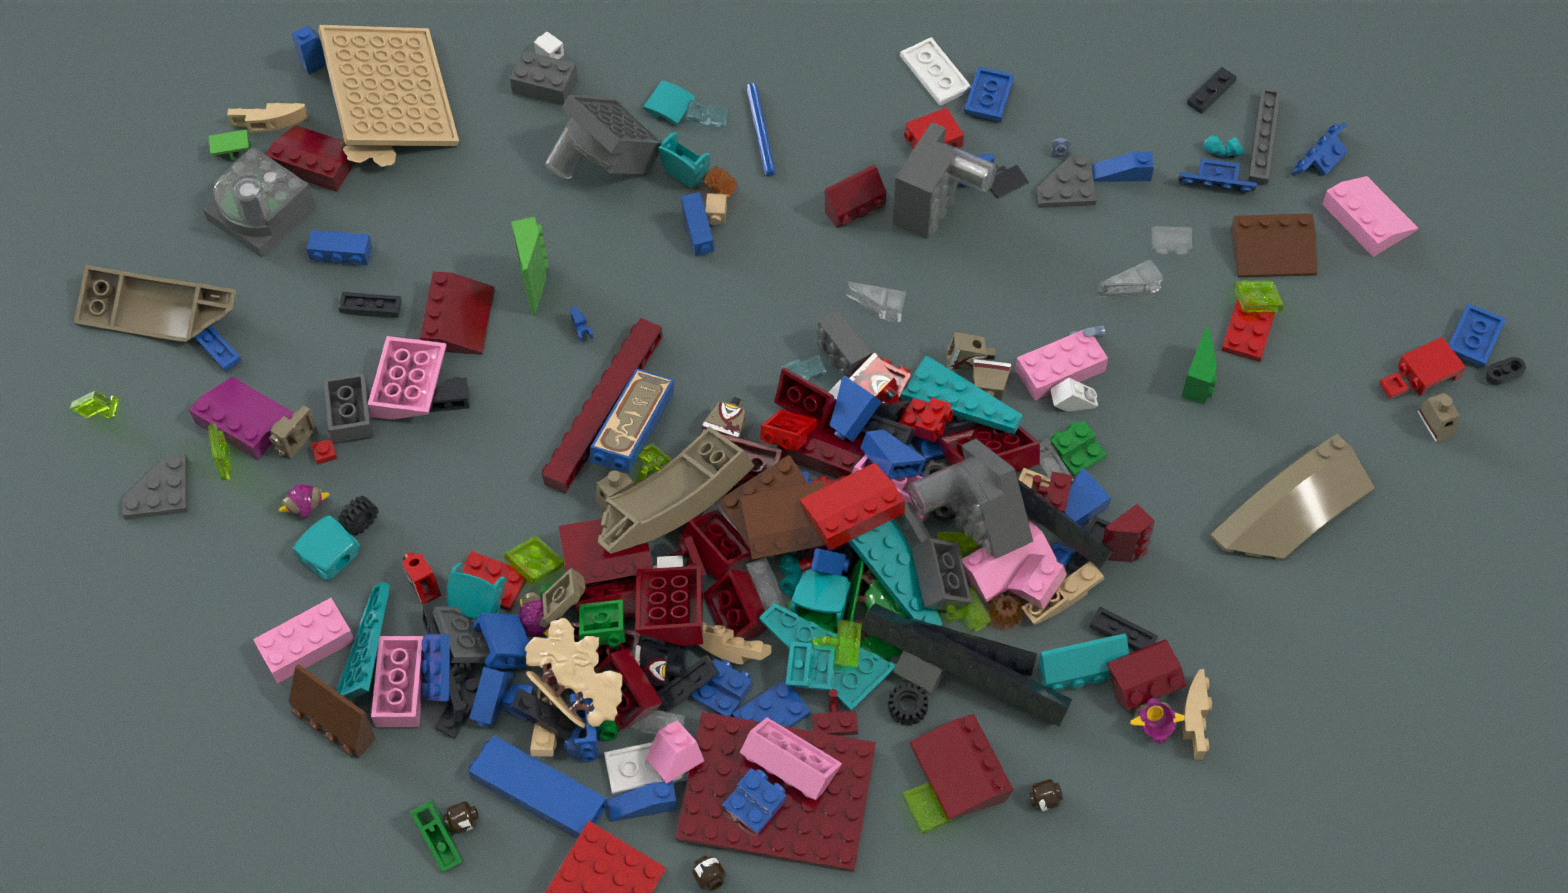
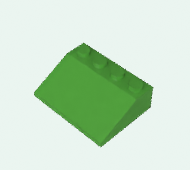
(531, 258)

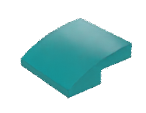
(668, 102)
(811, 666)

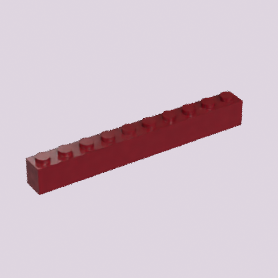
(576, 443)

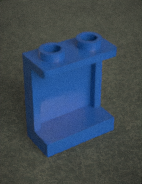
(504, 638)
(586, 748)

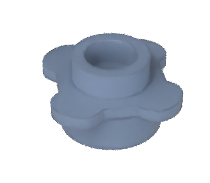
(1060, 143)

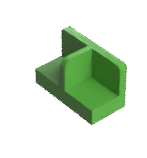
(229, 143)

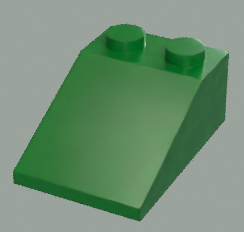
(1201, 375)

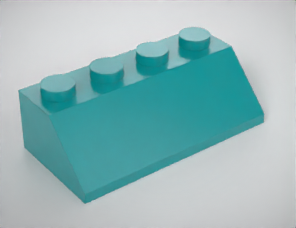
(1080, 663)

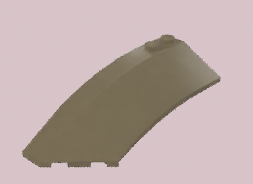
(150, 304)
(674, 492)
(1296, 502)

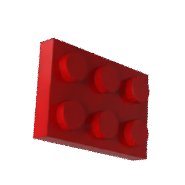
(1247, 333)
(491, 571)

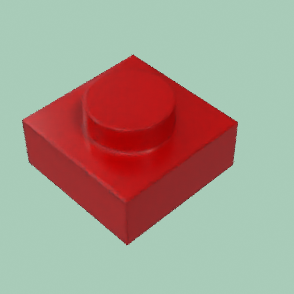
(1393, 385)
(324, 451)

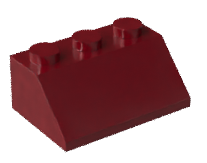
(855, 196)
(804, 398)
(1129, 535)
(718, 543)
(611, 591)
(736, 604)
(1146, 674)
(638, 695)

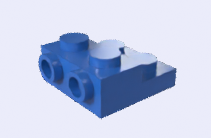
(725, 691)
(755, 800)

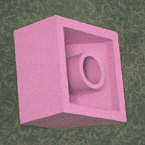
(1038, 579)
(673, 752)

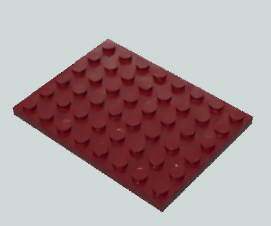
(803, 829)

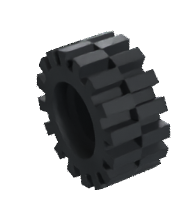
(358, 515)
(908, 692)

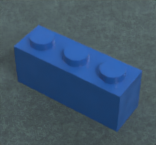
(339, 247)

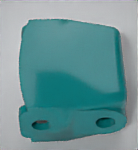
(683, 163)
(326, 548)
(822, 593)
(473, 594)

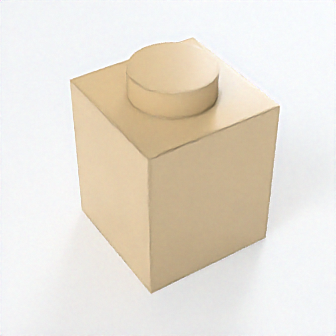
(716, 208)

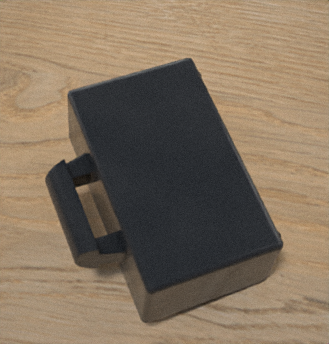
(1008, 181)

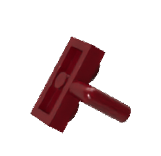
(1058, 489)
(689, 550)
(835, 722)

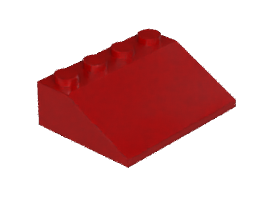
(853, 506)

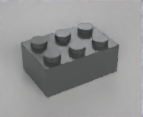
(543, 78)
(841, 344)
(348, 407)
(941, 574)

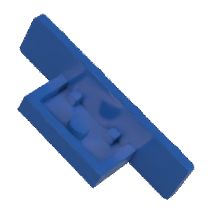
(1326, 152)
(1218, 173)

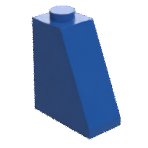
(309, 49)
(697, 224)
(852, 409)
(892, 455)
(1086, 499)
(489, 695)

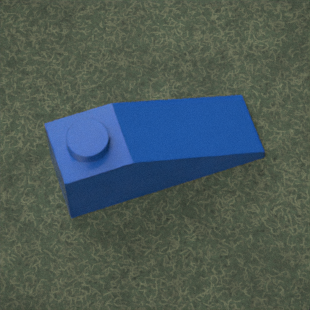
(1127, 167)
(830, 562)
(643, 801)

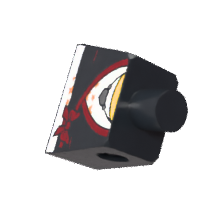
(657, 662)

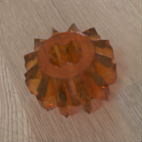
(720, 181)
(998, 610)

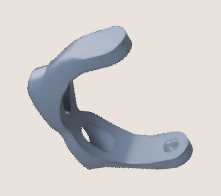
(1098, 331)

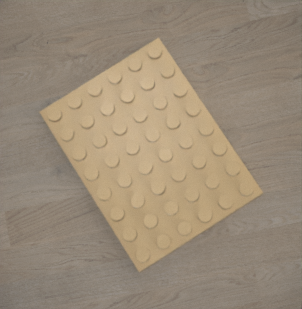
(387, 86)

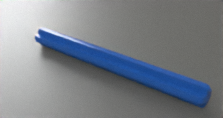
(760, 128)

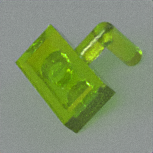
(95, 403)
(654, 459)
(965, 543)
(973, 613)
(846, 643)

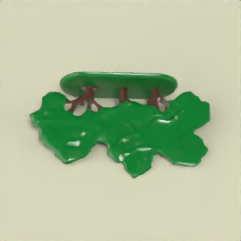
(878, 595)

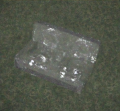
(1171, 239)

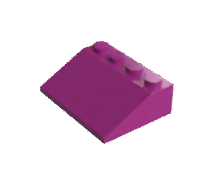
(241, 414)

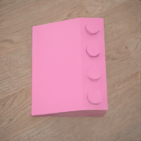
(1368, 214)
(406, 378)

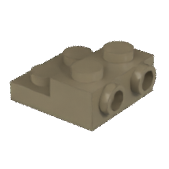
(293, 433)
(562, 595)

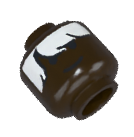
(1046, 795)
(461, 817)
(708, 873)

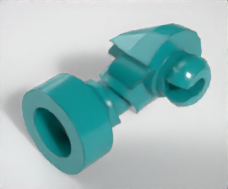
(1215, 146)
(790, 567)

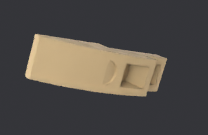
(274, 117)
(1068, 593)
(733, 649)
(1195, 711)
(543, 740)

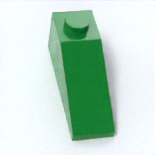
(436, 835)

